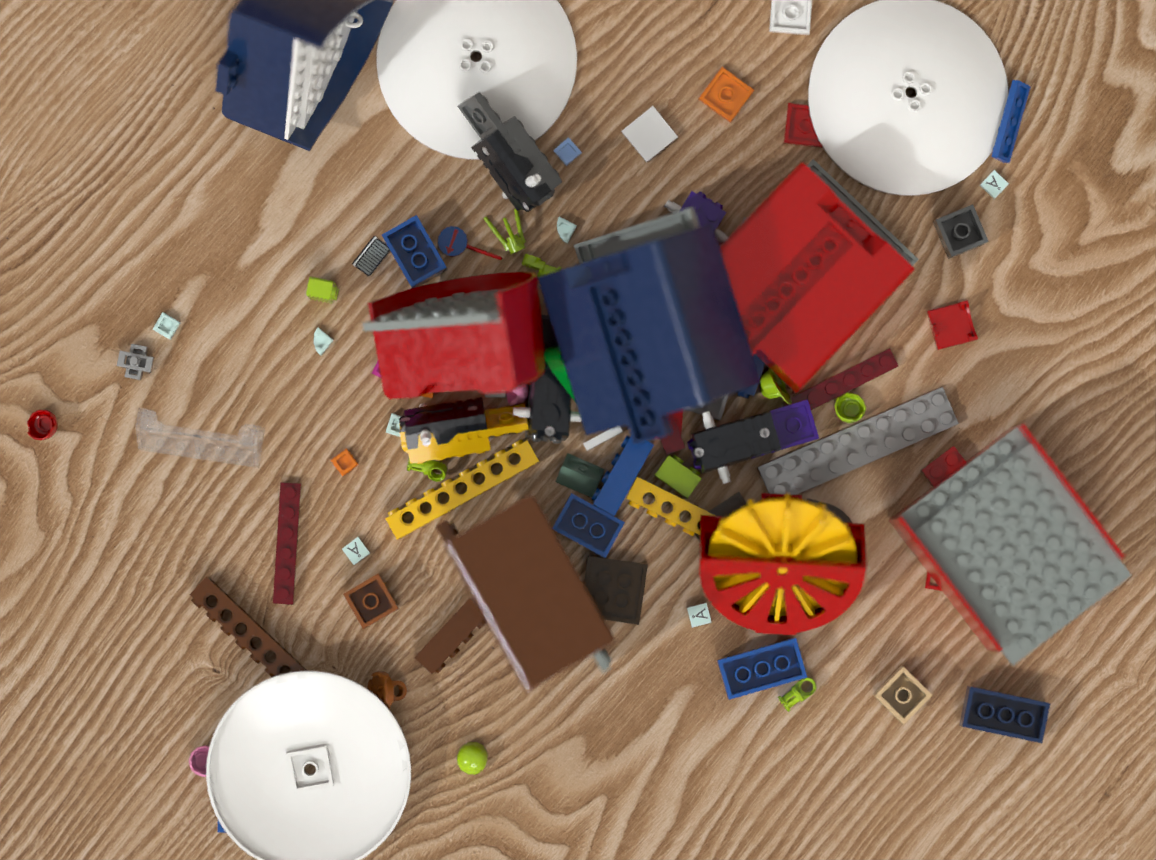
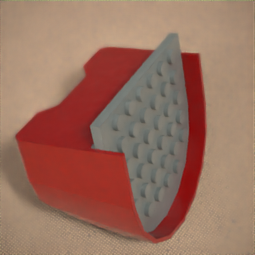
(459, 335)

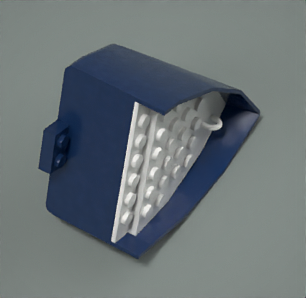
(295, 62)

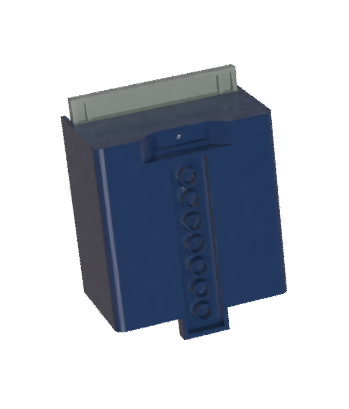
(648, 325)

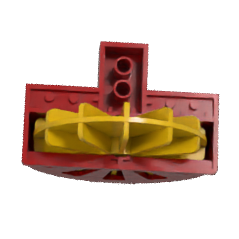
(781, 564)

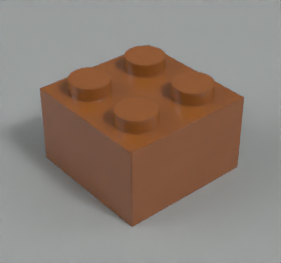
(371, 601)

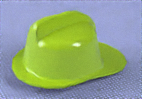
(773, 386)

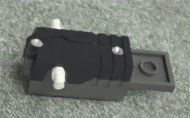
(510, 155)
(548, 401)

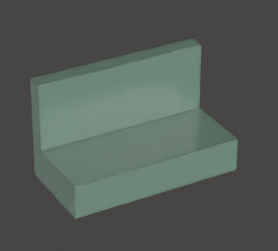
(579, 475)

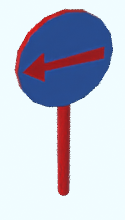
(454, 241)

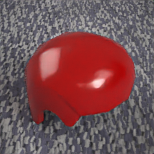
(42, 425)

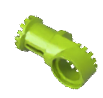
(537, 264)
(427, 468)
(799, 694)

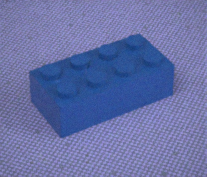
(622, 475)
(762, 668)

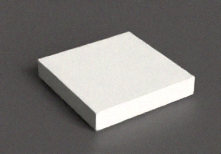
(790, 16)
(649, 134)

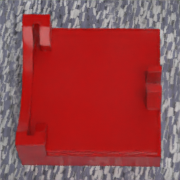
(952, 325)

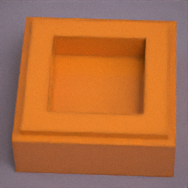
(344, 462)

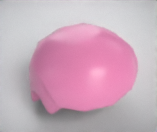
(518, 395)
(198, 760)

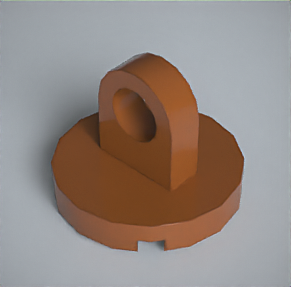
(383, 688)

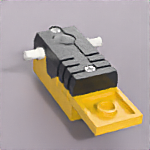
(455, 429)

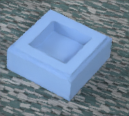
(567, 151)

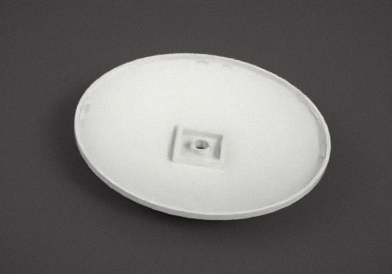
(429, 71)
(899, 140)
(261, 780)

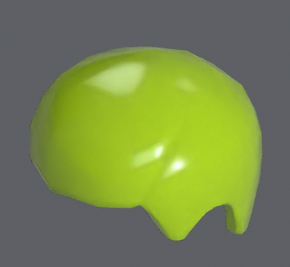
(850, 407)
(472, 758)

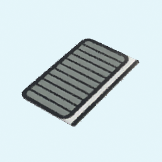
(371, 256)

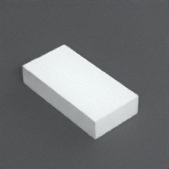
(602, 438)

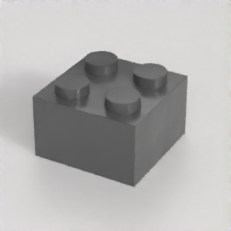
(960, 231)

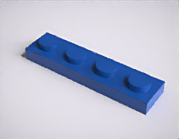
(1011, 121)

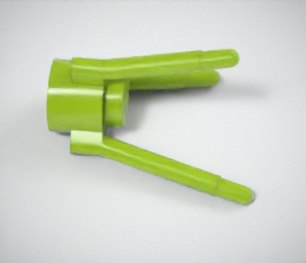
(514, 242)

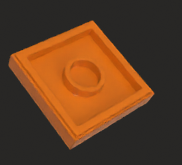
(726, 94)

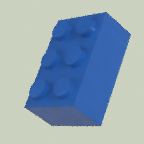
(414, 252)
(588, 525)

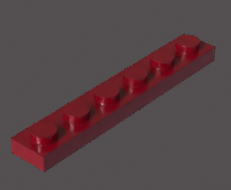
(847, 380)
(287, 543)

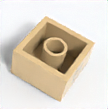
(902, 694)

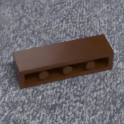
(450, 636)

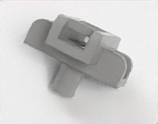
(133, 361)

